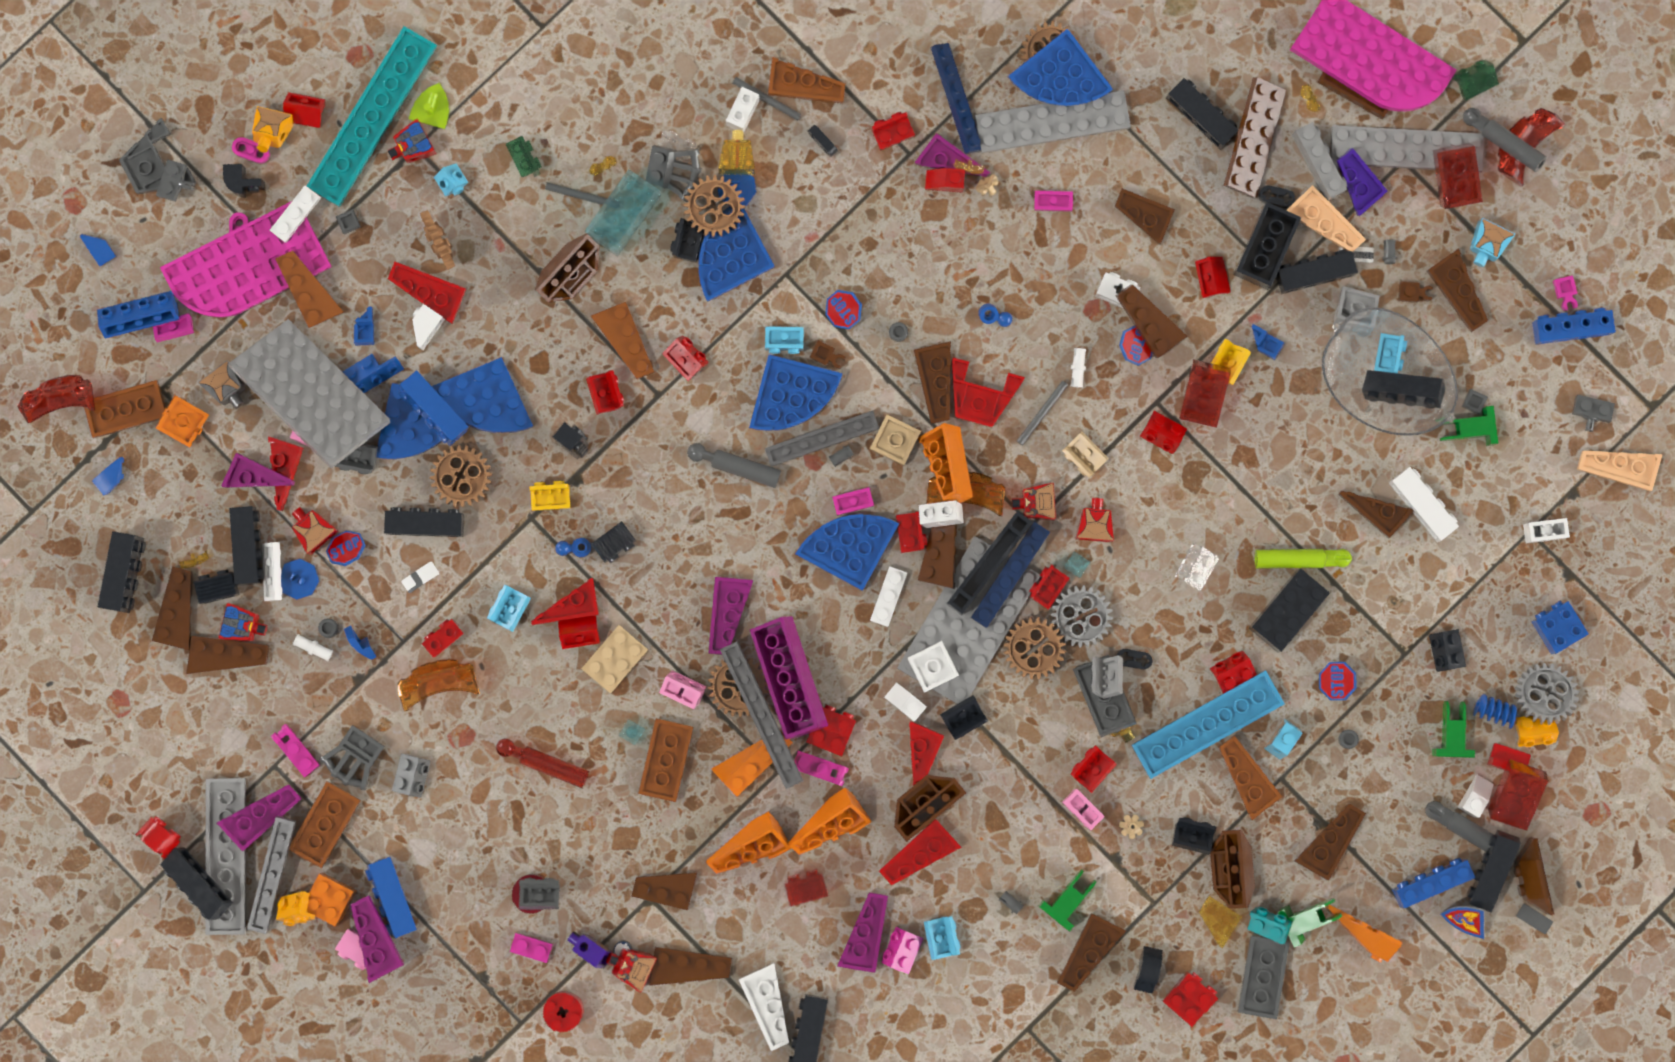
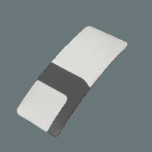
(420, 577)

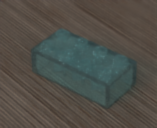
(623, 212)

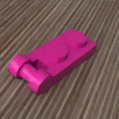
(295, 751)
(820, 768)

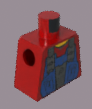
(412, 143)
(240, 624)

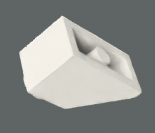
(425, 325)
(905, 702)
(1476, 797)

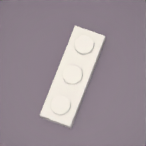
(295, 214)
(272, 571)
(888, 596)

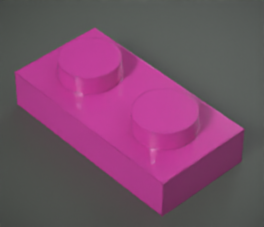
(1053, 201)
(174, 329)
(853, 501)
(531, 947)

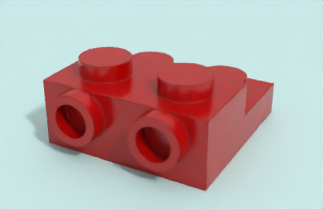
(836, 734)
(1190, 998)

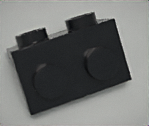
(687, 241)
(1447, 650)
(964, 717)
(1193, 835)

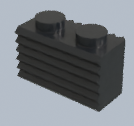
(614, 542)
(215, 588)

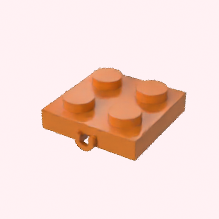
(182, 421)

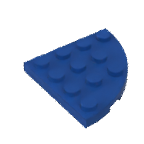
(1061, 74)
(732, 258)
(791, 393)
(486, 399)
(406, 432)
(849, 546)

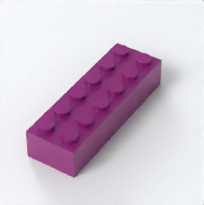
(788, 677)

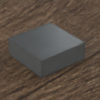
(348, 221)
(1474, 401)

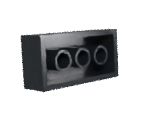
(1267, 246)
(121, 572)
(1289, 610)

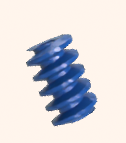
(1496, 709)

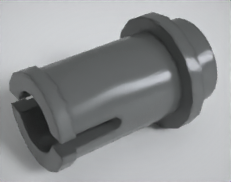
(1389, 252)
(841, 455)
(1011, 902)

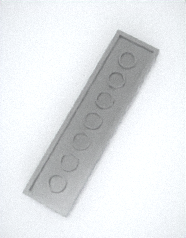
(1051, 122)
(1399, 146)
(223, 858)

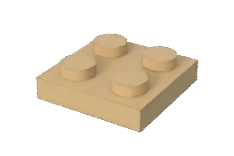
(895, 440)

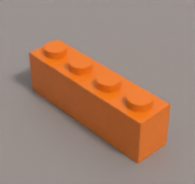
(948, 462)
(745, 766)

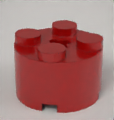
(158, 837)
(558, 1021)

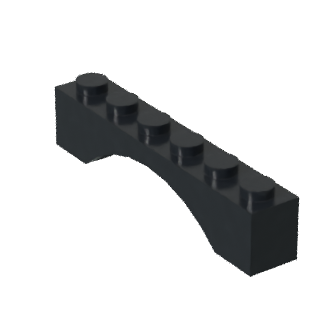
(989, 563)

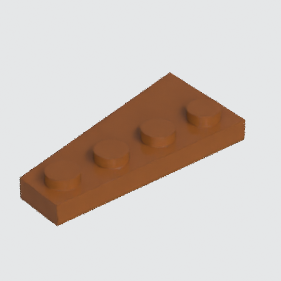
(797, 83)
(307, 291)
(623, 335)
(1251, 782)

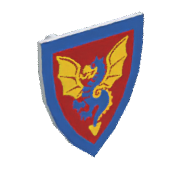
(1466, 919)

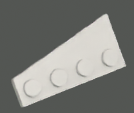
(765, 1000)

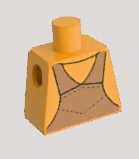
(270, 128)

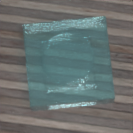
(1076, 564)
(631, 732)

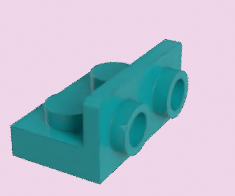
(1269, 925)

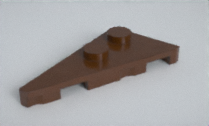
(1382, 515)

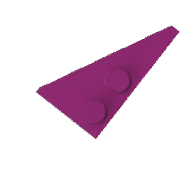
(942, 154)
(249, 473)

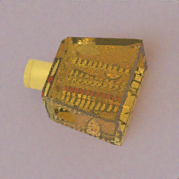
(736, 156)

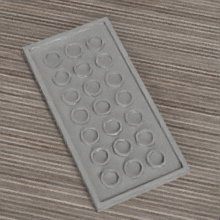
(309, 393)
(965, 640)

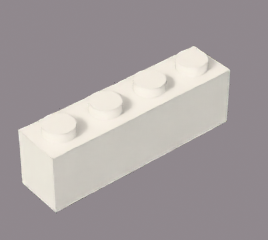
(1425, 506)

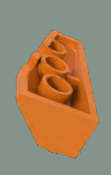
(836, 817)
(756, 840)
(1372, 940)

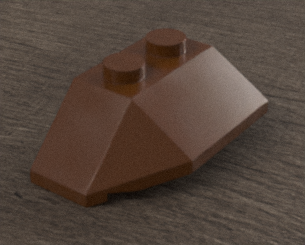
(569, 270)
(925, 803)
(1233, 869)
(1532, 877)

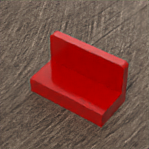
(304, 109)
(1212, 276)
(578, 632)
(1501, 754)

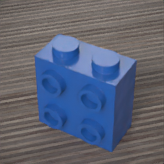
(1559, 627)

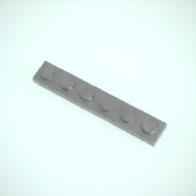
(821, 438)
(271, 875)

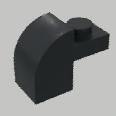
(235, 180)
(1149, 969)

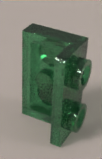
(1476, 79)
(522, 157)

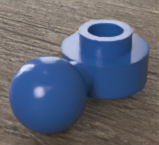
(1004, 319)
(563, 548)

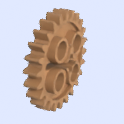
(1036, 38)
(705, 190)
(440, 245)
(445, 468)
(1046, 661)
(733, 704)

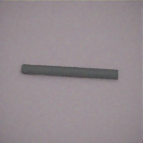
(767, 99)
(575, 193)
(1042, 412)

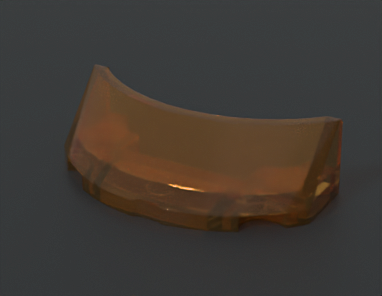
(984, 492)
(436, 678)

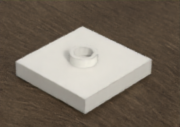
(933, 666)

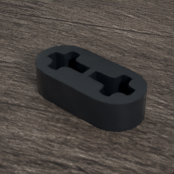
(822, 140)
(1277, 192)
(1135, 654)

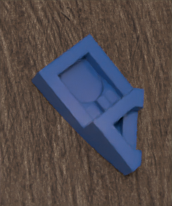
(98, 248)
(364, 329)
(1266, 343)
(109, 477)
(361, 646)

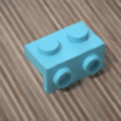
(784, 339)
(1390, 353)
(508, 608)
(942, 937)

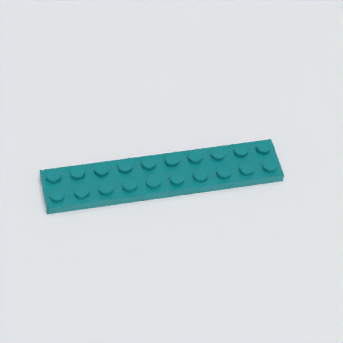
(371, 116)

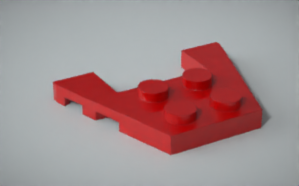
(980, 403)

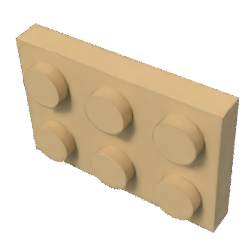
(614, 659)

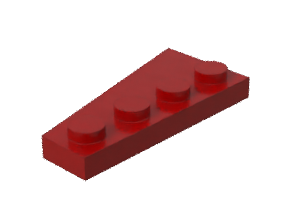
(429, 290)
(926, 848)

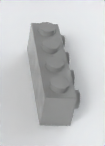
(1319, 161)

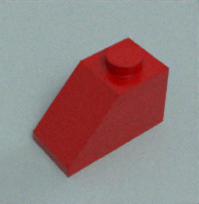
(945, 180)

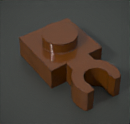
(1412, 292)
(824, 354)

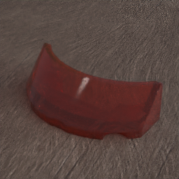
(1532, 131)
(55, 395)

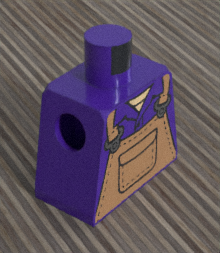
(596, 952)

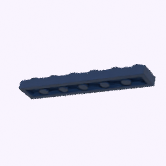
(956, 98)
(1010, 575)

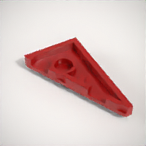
(285, 461)
(578, 604)
(924, 749)

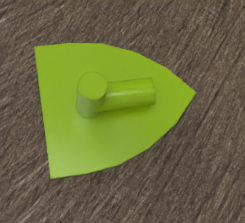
(431, 107)

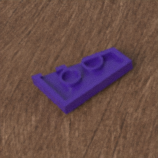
(1361, 182)

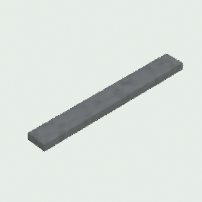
(761, 715)

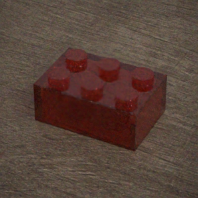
(1457, 176)
(1204, 393)
(1518, 795)
(805, 888)

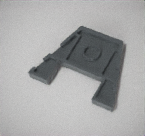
(144, 163)

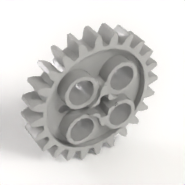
(1089, 632)
(1553, 679)

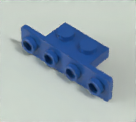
(368, 373)

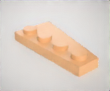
(1326, 220)
(1627, 468)

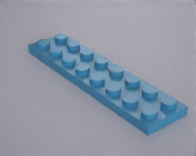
(1207, 724)

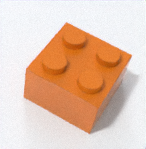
(329, 899)

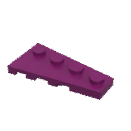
(728, 605)
(252, 821)
(374, 940)
(864, 942)

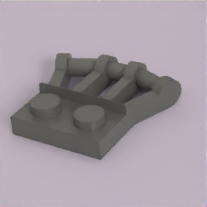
(662, 166)
(361, 747)

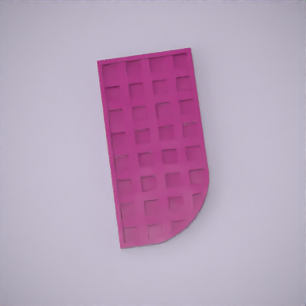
(1371, 57)
(241, 267)

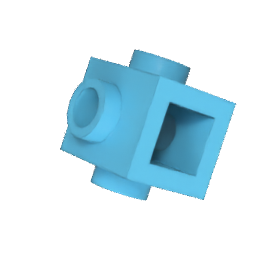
(451, 180)

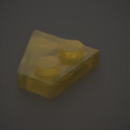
(1219, 920)

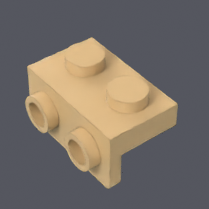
(1085, 455)

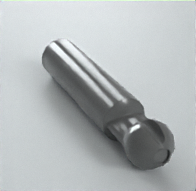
(1505, 139)
(736, 465)
(1459, 825)

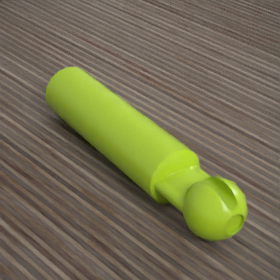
(1301, 558)

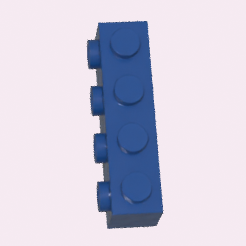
(138, 314)
(1573, 327)
(433, 408)
(1433, 883)
(391, 897)

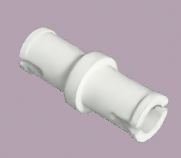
(1078, 367)
(312, 647)

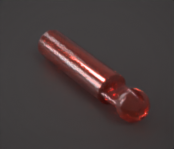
(544, 763)

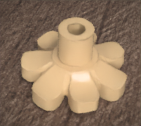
(987, 185)
(1127, 826)

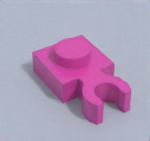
(1565, 289)

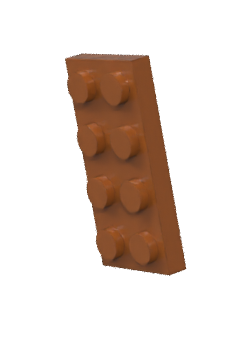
(126, 409)
(665, 760)
(324, 824)

